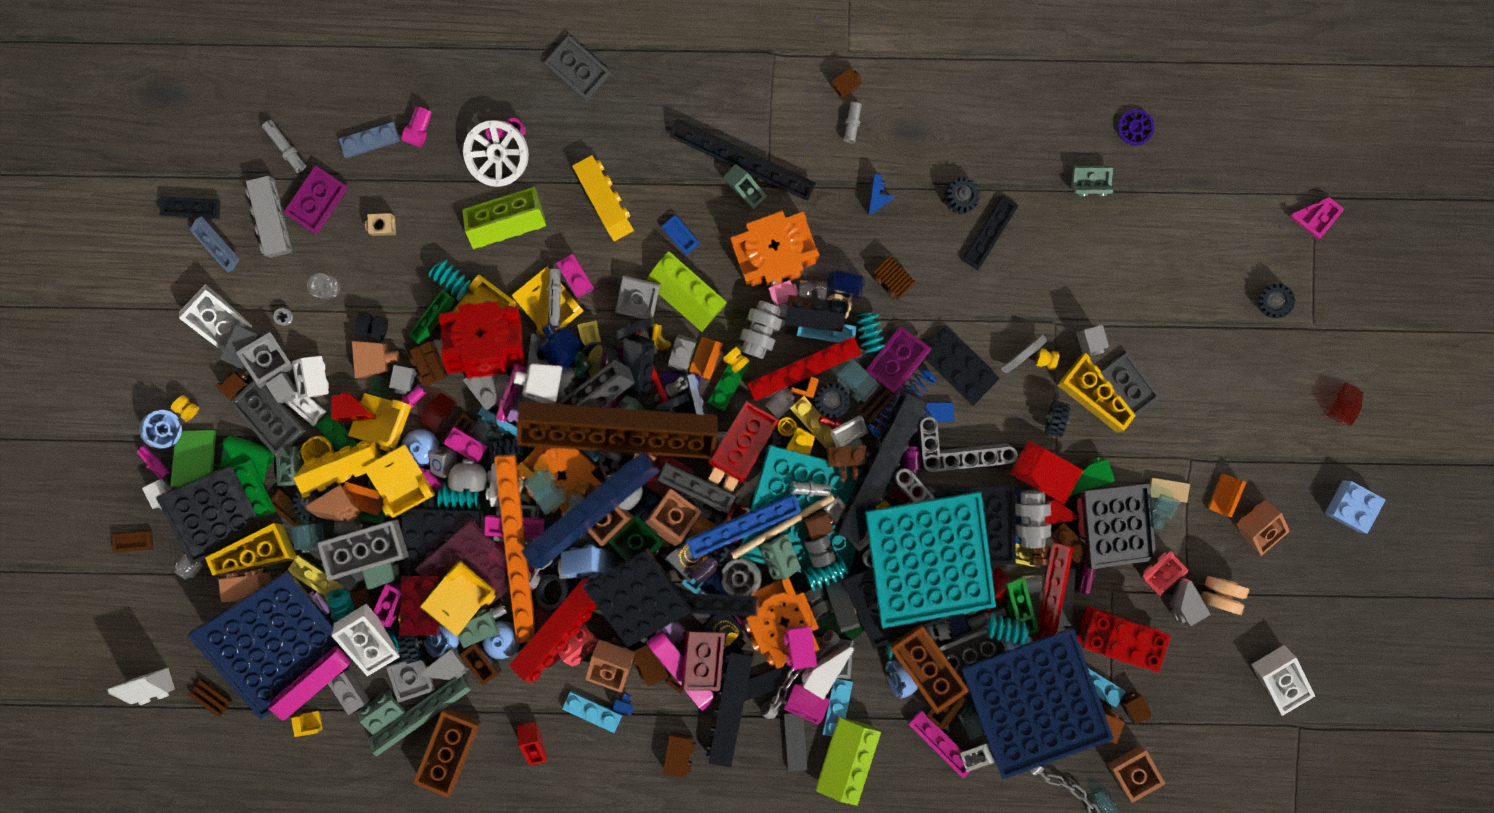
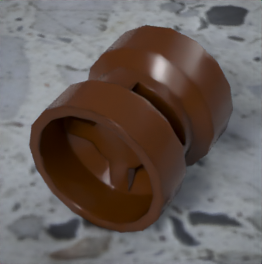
(1037, 558)

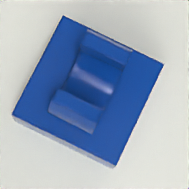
(624, 706)

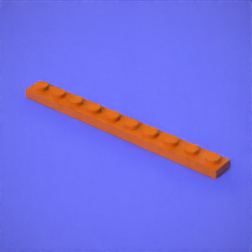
(514, 543)

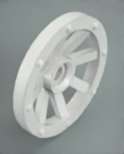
(492, 155)

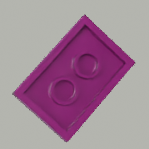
(316, 200)
(898, 360)

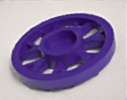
(1136, 127)

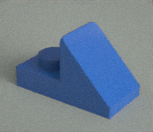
(878, 200)

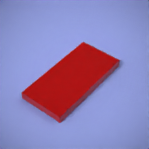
(744, 441)

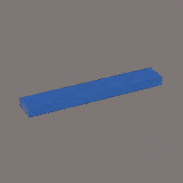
(743, 525)

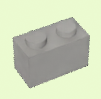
(1092, 340)
(348, 691)

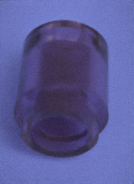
(704, 568)

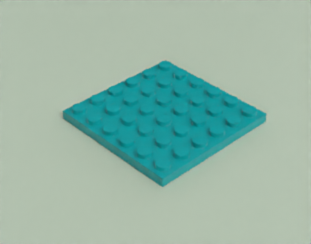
(778, 471)
(930, 559)

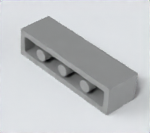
(269, 217)

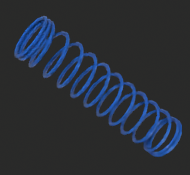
(927, 375)

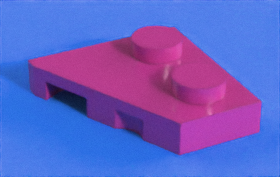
(1318, 217)

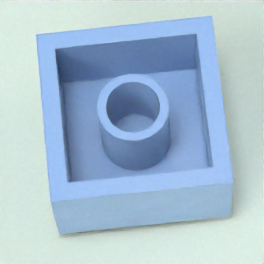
(1355, 506)
(586, 562)

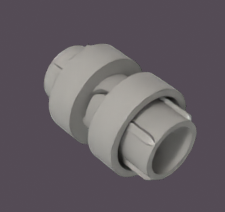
(763, 323)
(1033, 526)

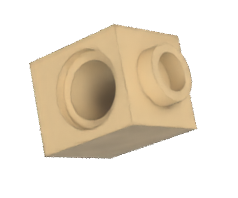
(388, 228)

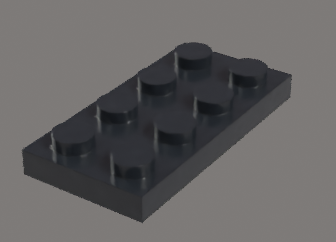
(960, 366)

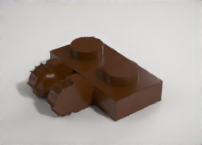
(847, 456)

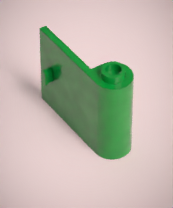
(240, 450)

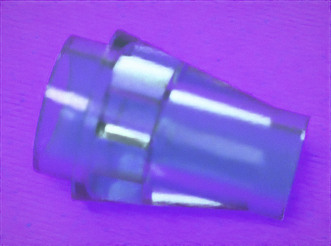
(1105, 803)

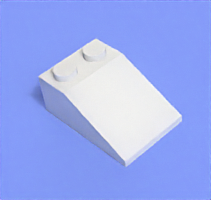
(211, 317)
(365, 640)
(821, 677)
(1283, 679)
(144, 687)

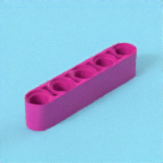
(673, 661)
(309, 683)

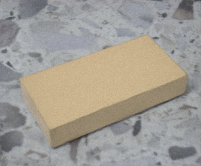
(1169, 488)

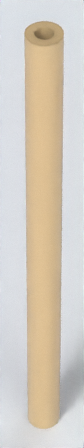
(782, 526)

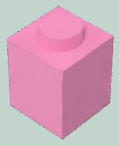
(780, 292)

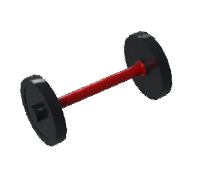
(634, 328)

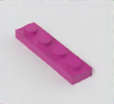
(939, 742)

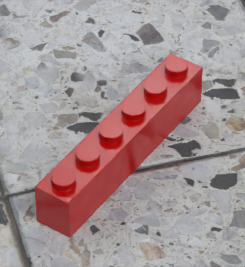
(804, 368)
(554, 634)

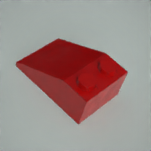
(1046, 472)

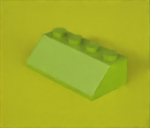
(503, 218)
(686, 291)
(848, 760)

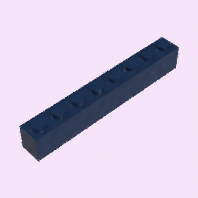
(590, 510)

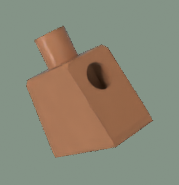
(372, 358)

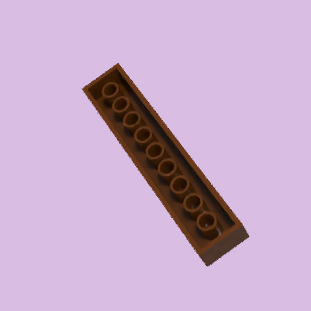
(616, 430)

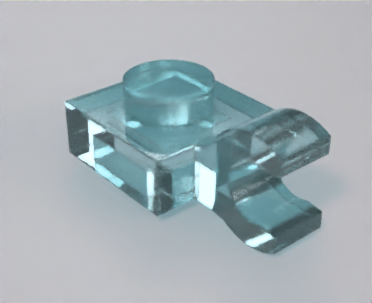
(1164, 508)

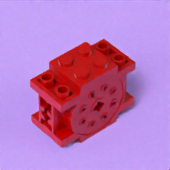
(481, 339)
(1122, 638)

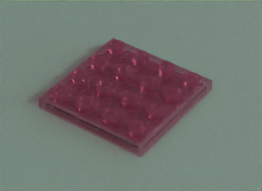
(476, 552)

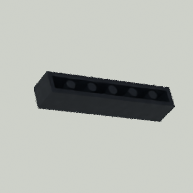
(730, 707)

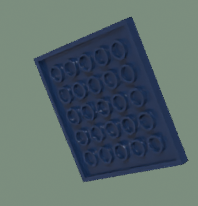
(266, 640)
(1037, 703)

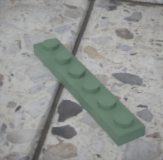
(419, 714)

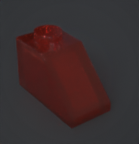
(1347, 405)

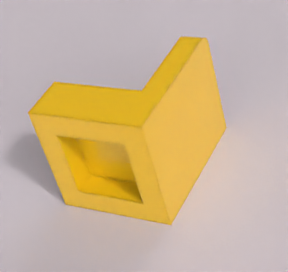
(306, 723)

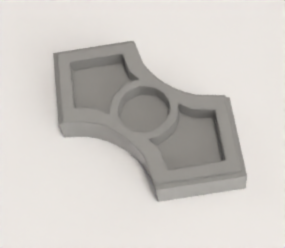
(1024, 354)

